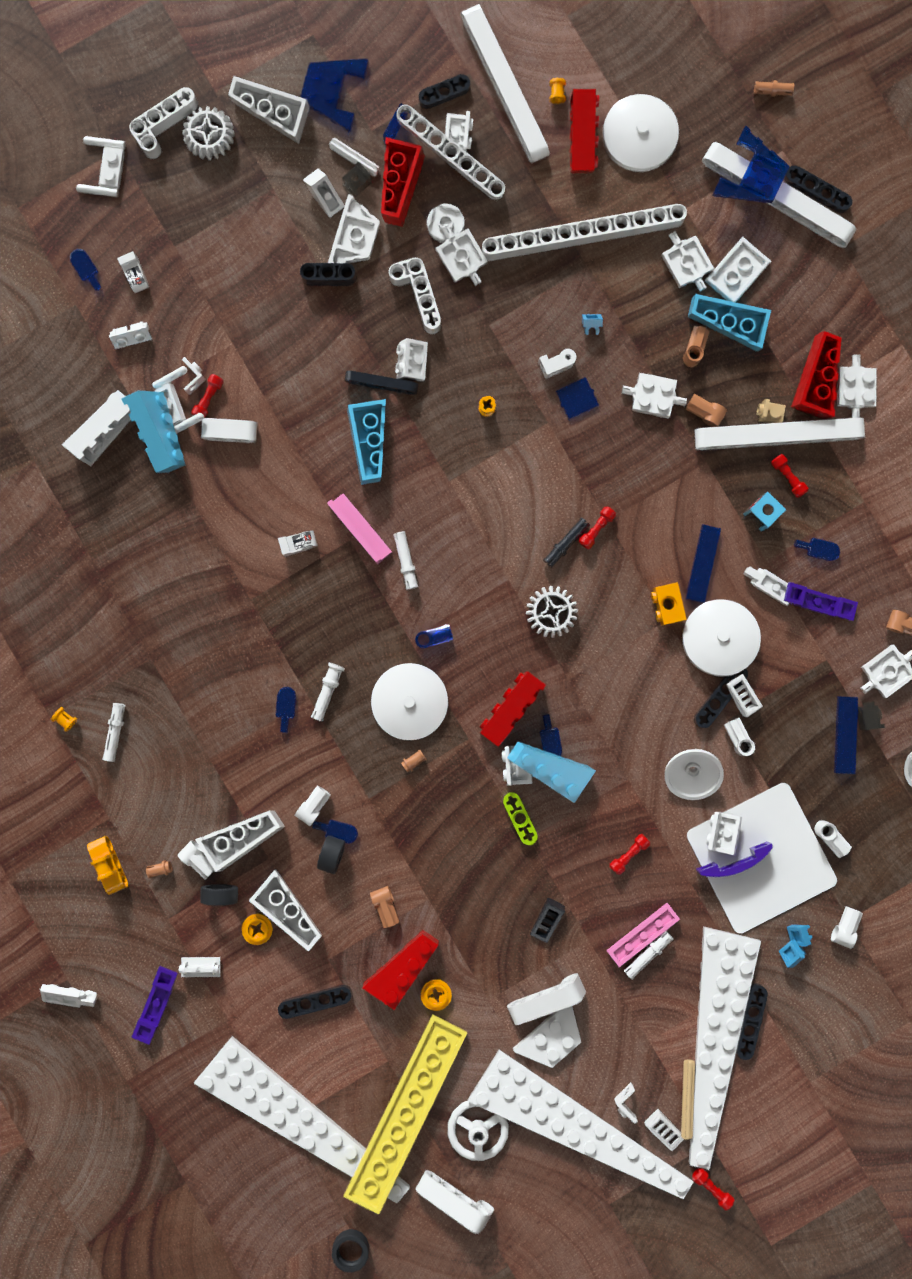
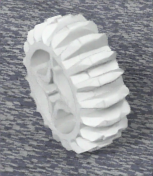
(194, 130)
(555, 621)

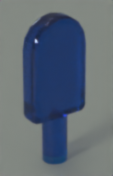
(85, 267)
(819, 548)
(285, 706)
(550, 737)
(338, 830)

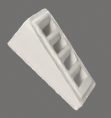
(756, 704)
(654, 1119)

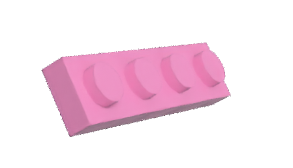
(643, 934)

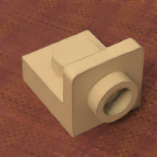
(770, 412)

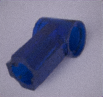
(436, 636)

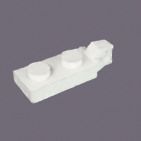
(768, 583)
(67, 996)

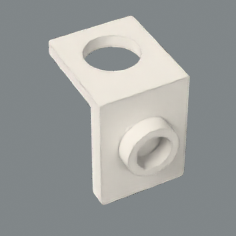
(198, 380)
(620, 1098)

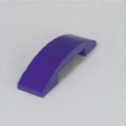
(820, 602)
(758, 853)
(155, 1005)

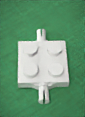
(461, 255)
(687, 261)
(856, 387)
(654, 395)
(888, 671)

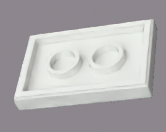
(737, 270)

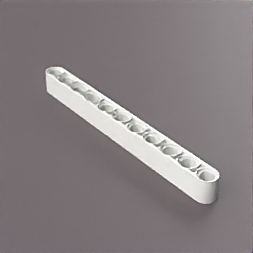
(591, 226)

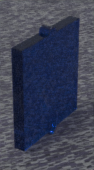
(577, 398)

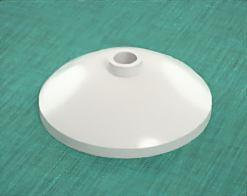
(694, 782)

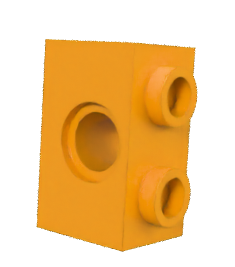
(673, 594)

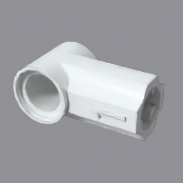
(739, 735)
(310, 809)
(833, 838)
(194, 857)
(845, 932)

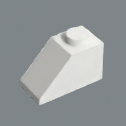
(324, 192)

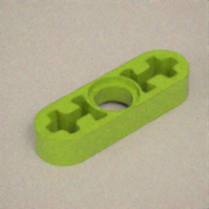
(518, 802)

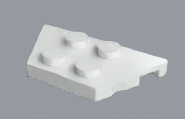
(355, 234)
(551, 1039)

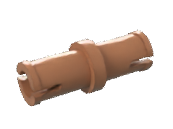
(773, 88)

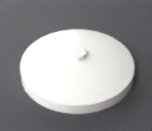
(640, 132)
(721, 638)
(409, 701)

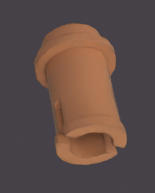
(413, 761)
(159, 869)

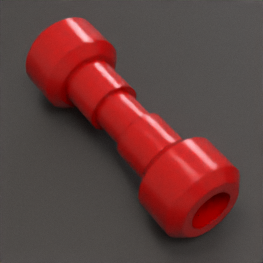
(214, 383)
(780, 463)
(606, 515)
(618, 865)
(725, 1200)

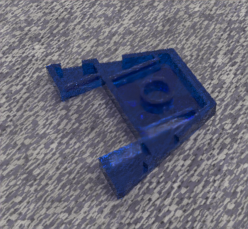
(324, 86)
(761, 177)

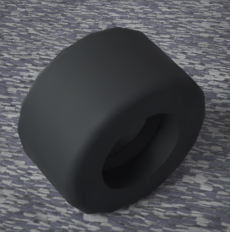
(331, 854)

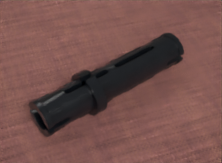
(561, 548)

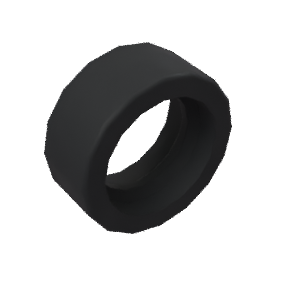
(219, 894)
(350, 1235)

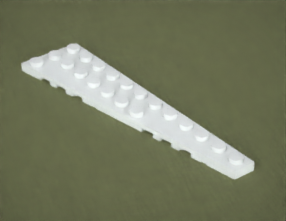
(724, 992)
(263, 1095)
(535, 1104)

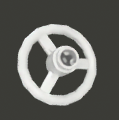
(477, 1133)

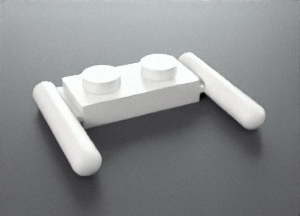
(110, 168)
(164, 385)

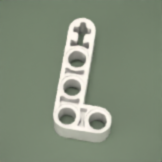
(166, 119)
(421, 296)
(547, 1001)
(454, 1203)

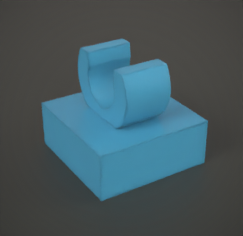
(592, 320)
(800, 934)
(792, 953)

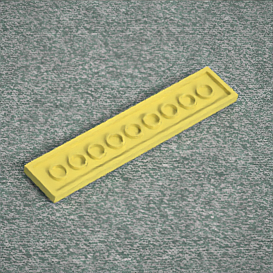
(405, 1114)

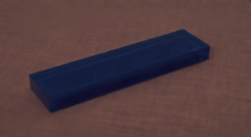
(703, 563)
(846, 735)

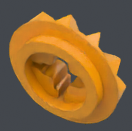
(248, 930)
(431, 1002)

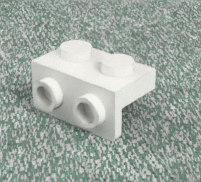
(457, 130)
(513, 773)
(724, 833)

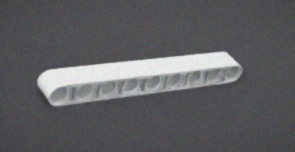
(505, 83)
(787, 198)
(779, 433)

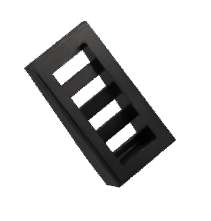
(554, 905)

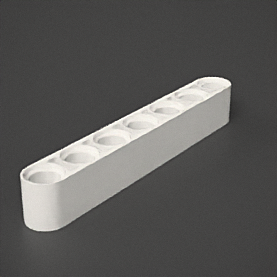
(447, 143)

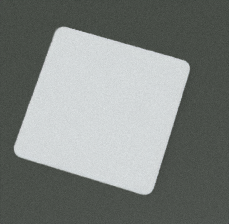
(785, 877)

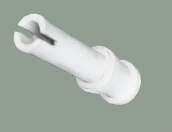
(330, 683)

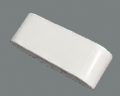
(229, 430)

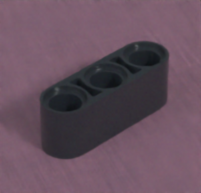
(320, 269)

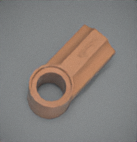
(696, 345)
(710, 412)
(900, 622)
(383, 902)

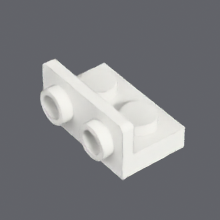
(411, 359)

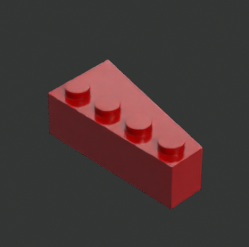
(583, 130)
(400, 177)
(818, 381)
(511, 708)
(398, 974)

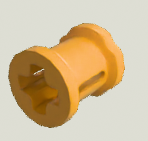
(557, 90)
(484, 401)
(64, 719)

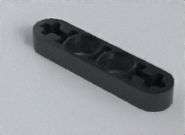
(816, 192)
(381, 382)
(719, 695)
(316, 1005)
(755, 1022)

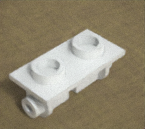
(123, 337)
(200, 967)

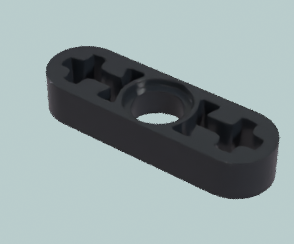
(459, 91)

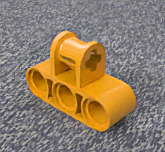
(107, 865)

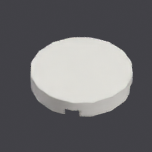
(440, 217)

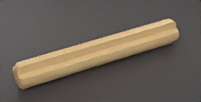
(688, 1099)

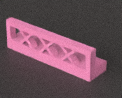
(360, 528)

